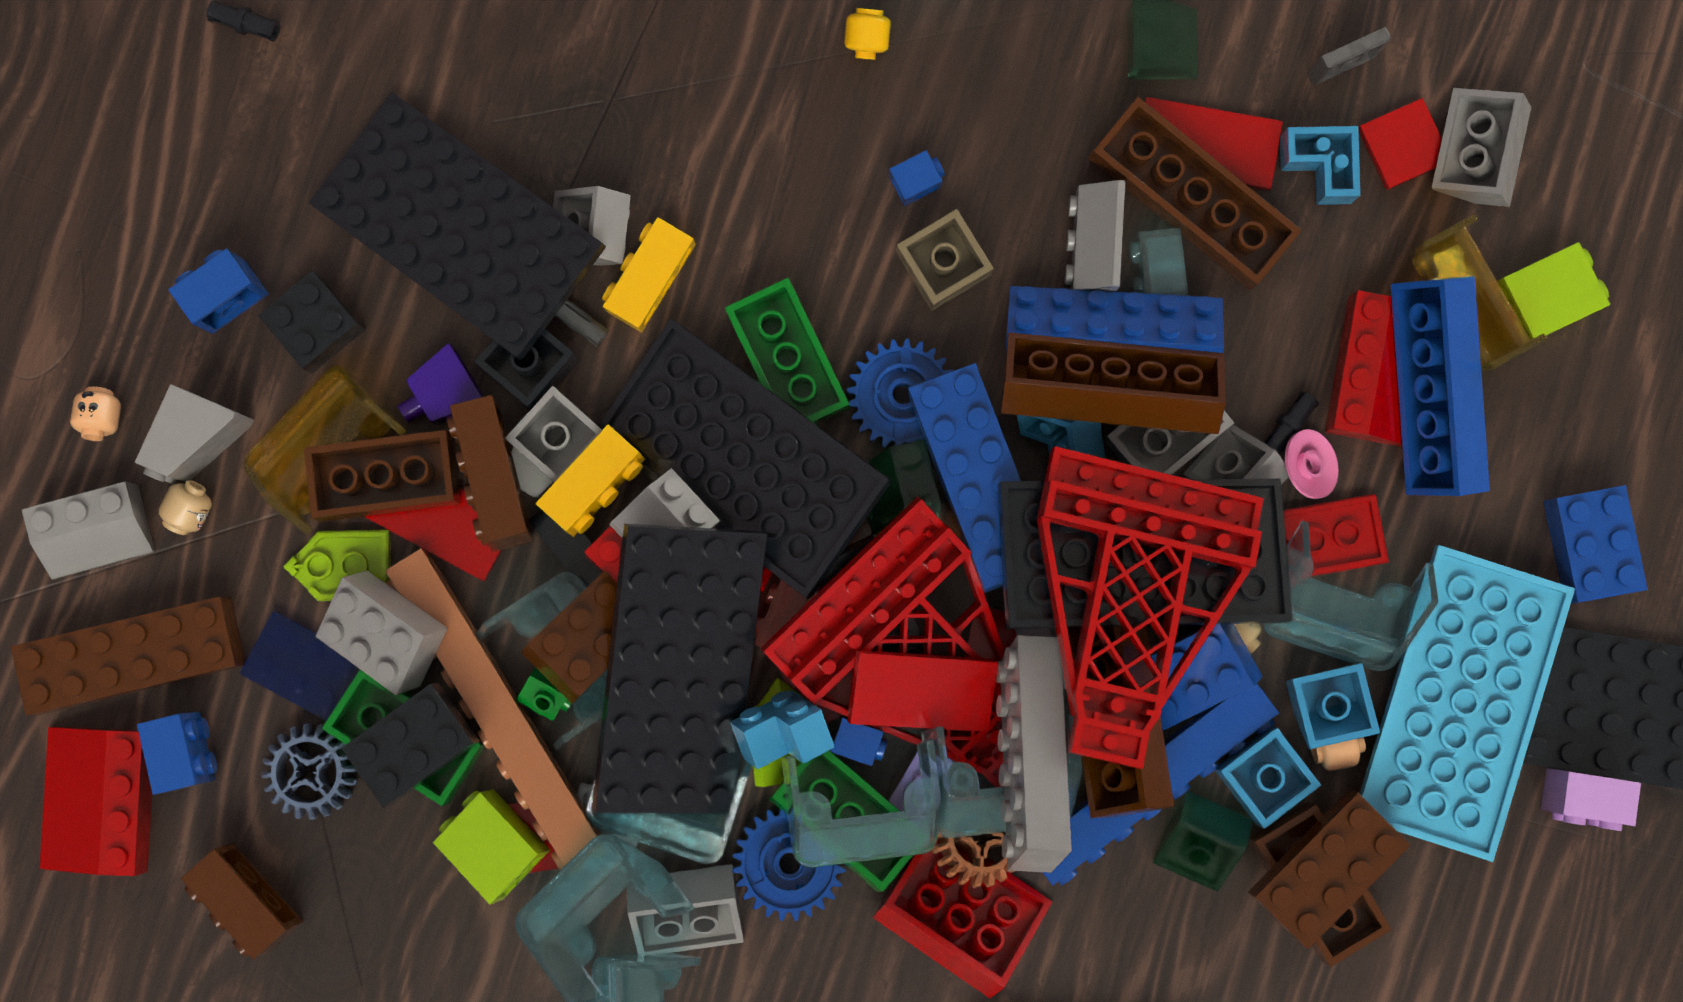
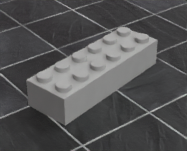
(1033, 755)

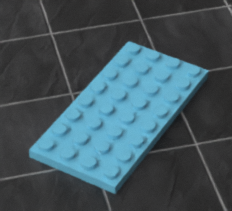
(1466, 704)

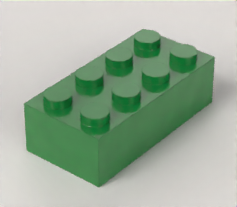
(787, 351)
(369, 702)
(848, 798)

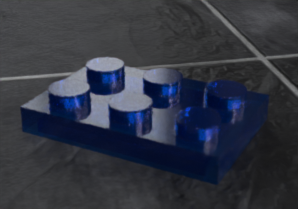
(299, 666)

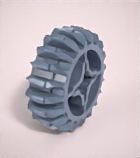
(286, 789)

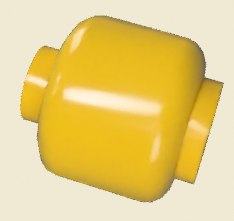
(867, 33)

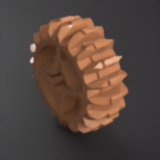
(976, 856)

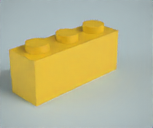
(648, 274)
(591, 481)

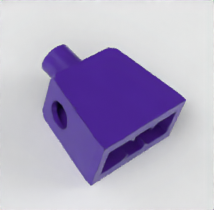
(437, 385)

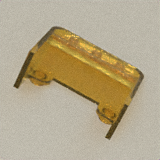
(1455, 256)
(328, 413)

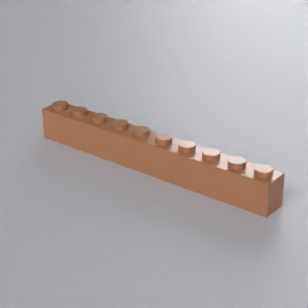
(494, 706)

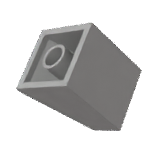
(188, 435)

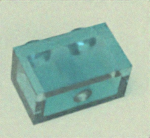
(1159, 262)

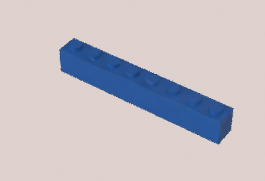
(1189, 753)

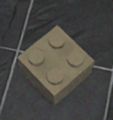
(944, 259)

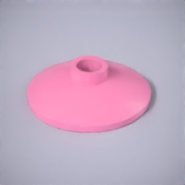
(1311, 464)

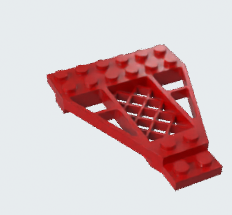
(1153, 512)
(869, 601)

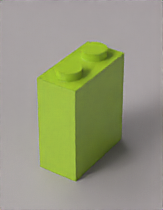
(1555, 291)
(490, 845)

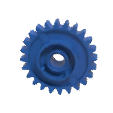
(879, 379)
(767, 882)

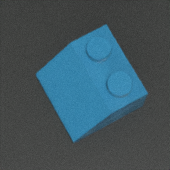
(1333, 706)

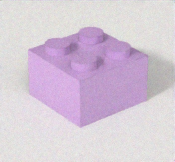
(1580, 797)

